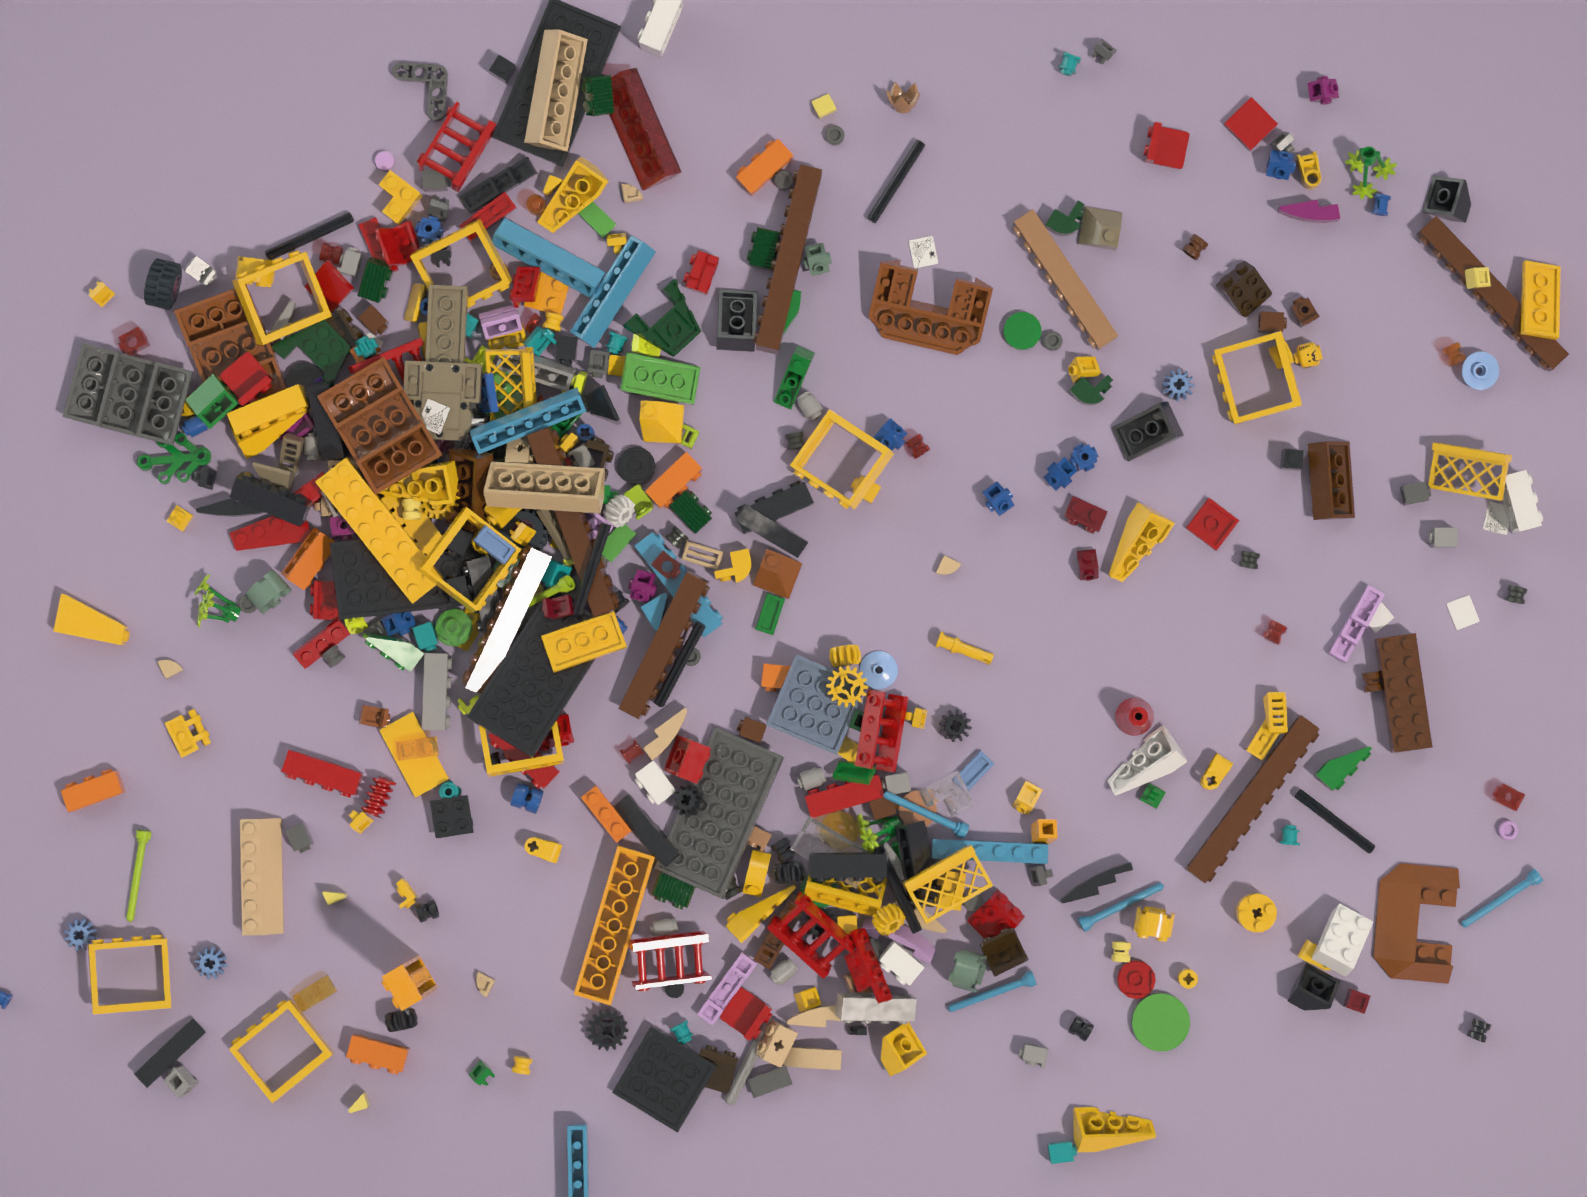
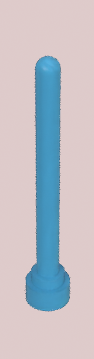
(959, 828)
(1531, 879)
(1087, 922)
(1027, 980)

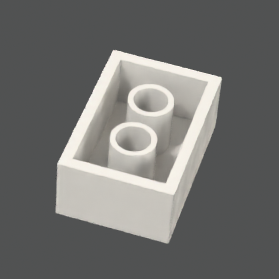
(659, 26)
(1521, 502)
(1342, 940)
(901, 963)

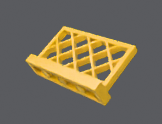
(527, 377)
(1475, 455)
(939, 869)
(844, 898)

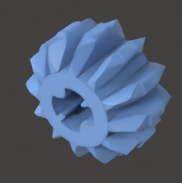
(1183, 390)
(77, 927)
(208, 969)

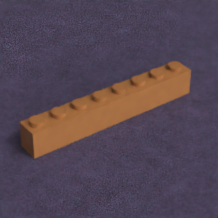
(1065, 280)

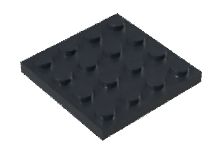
(664, 1079)

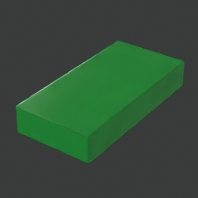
(770, 614)
(849, 772)

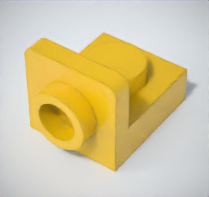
(1083, 367)
(1027, 798)
(406, 890)

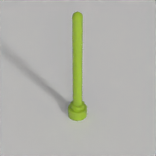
(564, 585)
(142, 838)

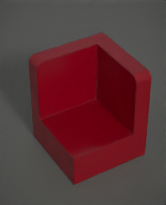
(1356, 1001)

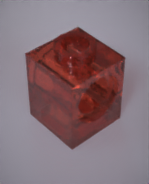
(142, 341)
(664, 557)

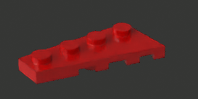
(269, 533)

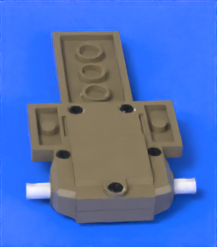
(444, 373)

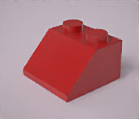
(687, 759)

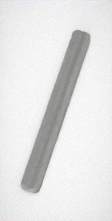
(746, 1067)

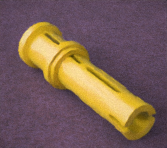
(955, 645)

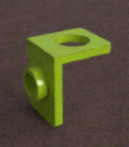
(641, 500)

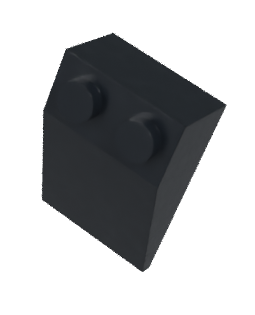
(736, 320)
(1147, 431)

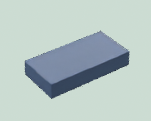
(494, 544)
(975, 769)

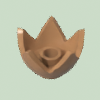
(903, 101)

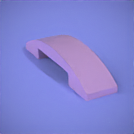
(921, 947)
(727, 988)

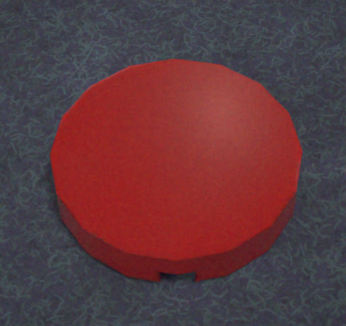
(1136, 979)

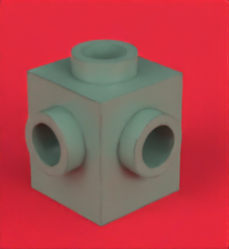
(817, 259)

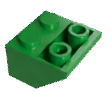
(212, 401)

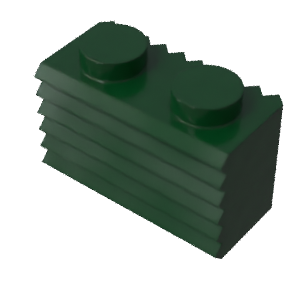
(598, 95)
(763, 248)
(375, 280)
(691, 512)
(673, 890)

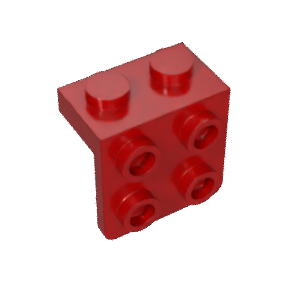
(1166, 146)
(398, 243)
(246, 378)
(995, 916)
(746, 1013)

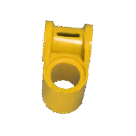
(1309, 166)
(1218, 769)
(547, 849)
(1307, 952)

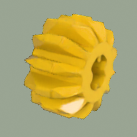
(845, 655)
(888, 919)

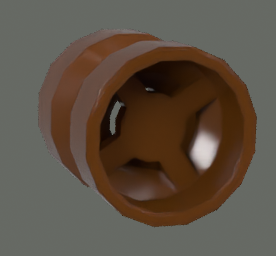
(1195, 247)
(1372, 681)

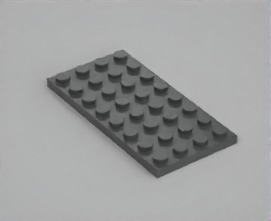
(734, 791)

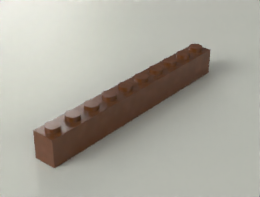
(788, 261)
(1495, 298)
(575, 527)
(1252, 799)

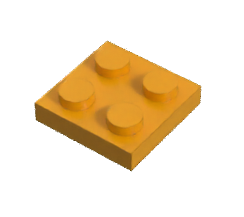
(550, 295)

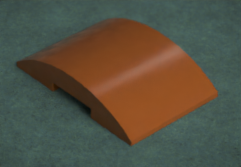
(221, 334)
(379, 425)

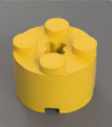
(248, 264)
(1266, 909)
(1153, 923)

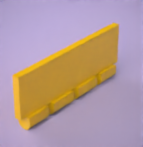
(421, 530)

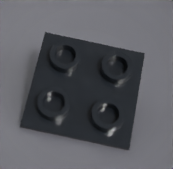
(451, 816)

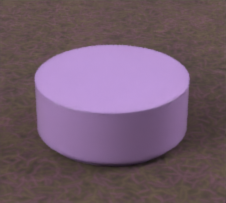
(384, 161)
(1507, 830)

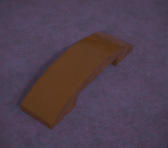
(772, 945)

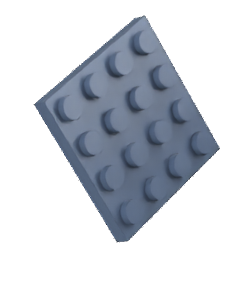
(806, 708)

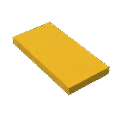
(1540, 300)
(583, 641)
(420, 773)

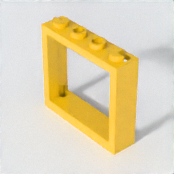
(478, 227)
(250, 312)
(1228, 395)
(814, 441)
(490, 587)
(522, 765)
(132, 1006)
(267, 1019)

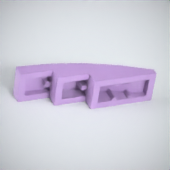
(1356, 624)

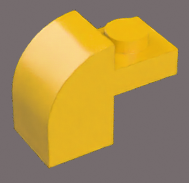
(741, 567)
(756, 873)

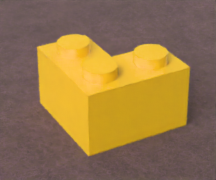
(403, 200)
(950, 888)

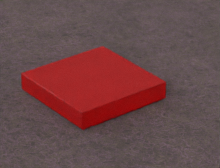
(1250, 124)
(333, 285)
(1212, 524)

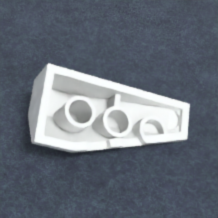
(1154, 759)

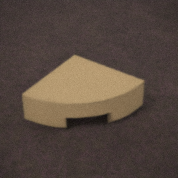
(631, 193)
(947, 566)
(169, 668)
(484, 983)

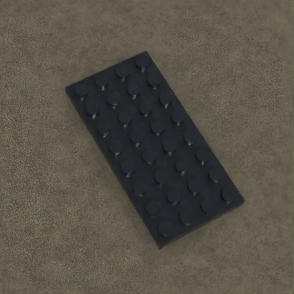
(515, 115)
(368, 590)
(524, 691)

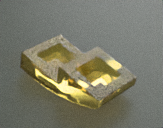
(417, 748)
(314, 993)

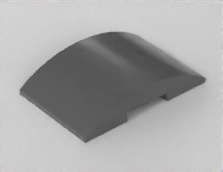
(127, 394)

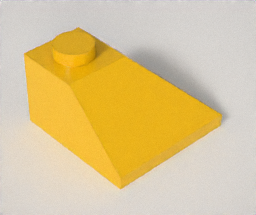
(661, 422)
(901, 1049)

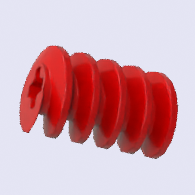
(378, 796)

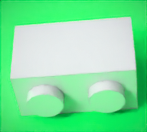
(655, 782)

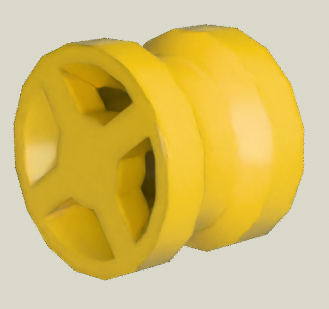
(553, 321)
(1185, 976)
(522, 1065)

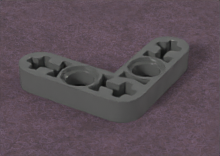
(441, 83)

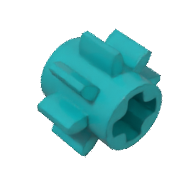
(366, 347)

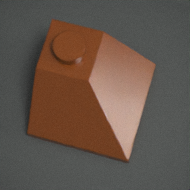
(777, 574)

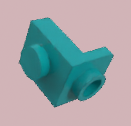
(540, 340)

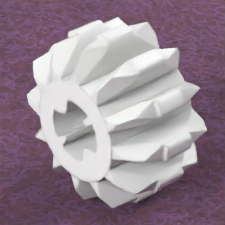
(619, 510)

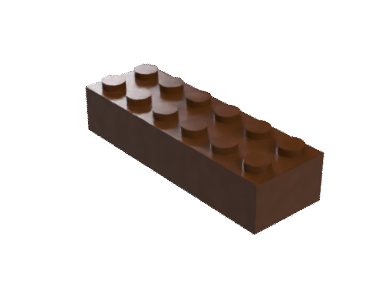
(1403, 693)

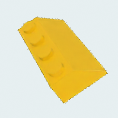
(268, 410)

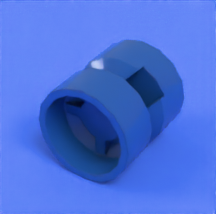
(520, 796)

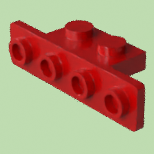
(866, 968)

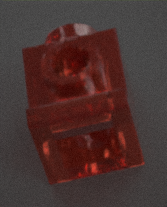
(1499, 797)

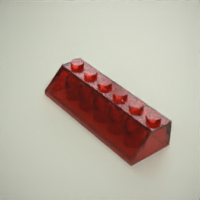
(641, 131)

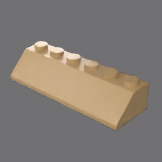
(556, 90)
(545, 487)
(261, 876)

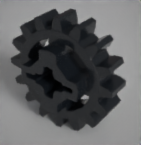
(601, 1022)

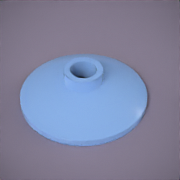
(1488, 374)
(889, 667)

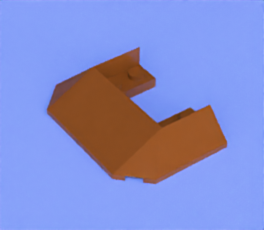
(923, 323)
(1398, 919)

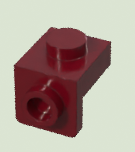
(1088, 565)
(557, 607)

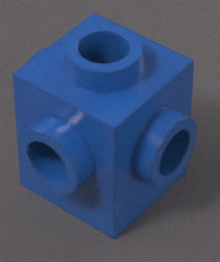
(1280, 165)
(432, 236)
(891, 435)
(1081, 464)
(1060, 474)
(998, 498)
(398, 623)

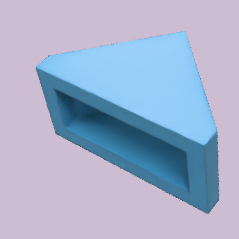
(655, 609)

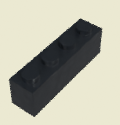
(330, 442)
(270, 498)
(781, 503)
(479, 572)
(915, 854)
(849, 865)

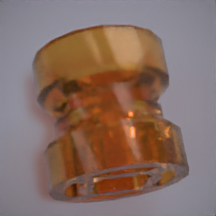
(536, 201)
(1454, 355)

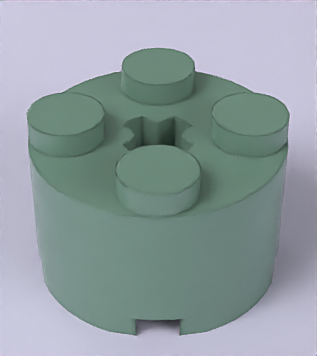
(268, 591)
(968, 970)

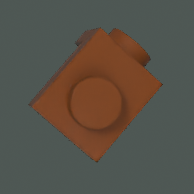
(374, 716)

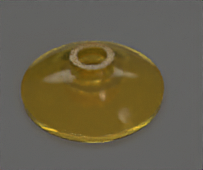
(838, 818)

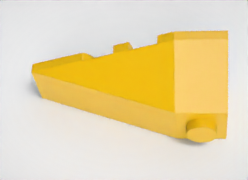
(577, 191)
(261, 439)
(430, 484)
(1141, 533)
(748, 919)
(1102, 1131)

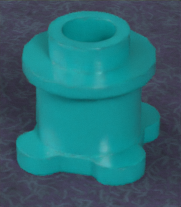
(1069, 64)
(615, 343)
(449, 784)
(1289, 835)
(682, 1032)

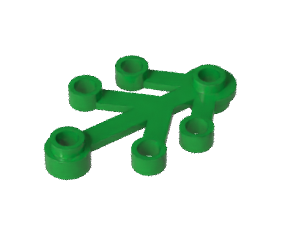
(177, 459)

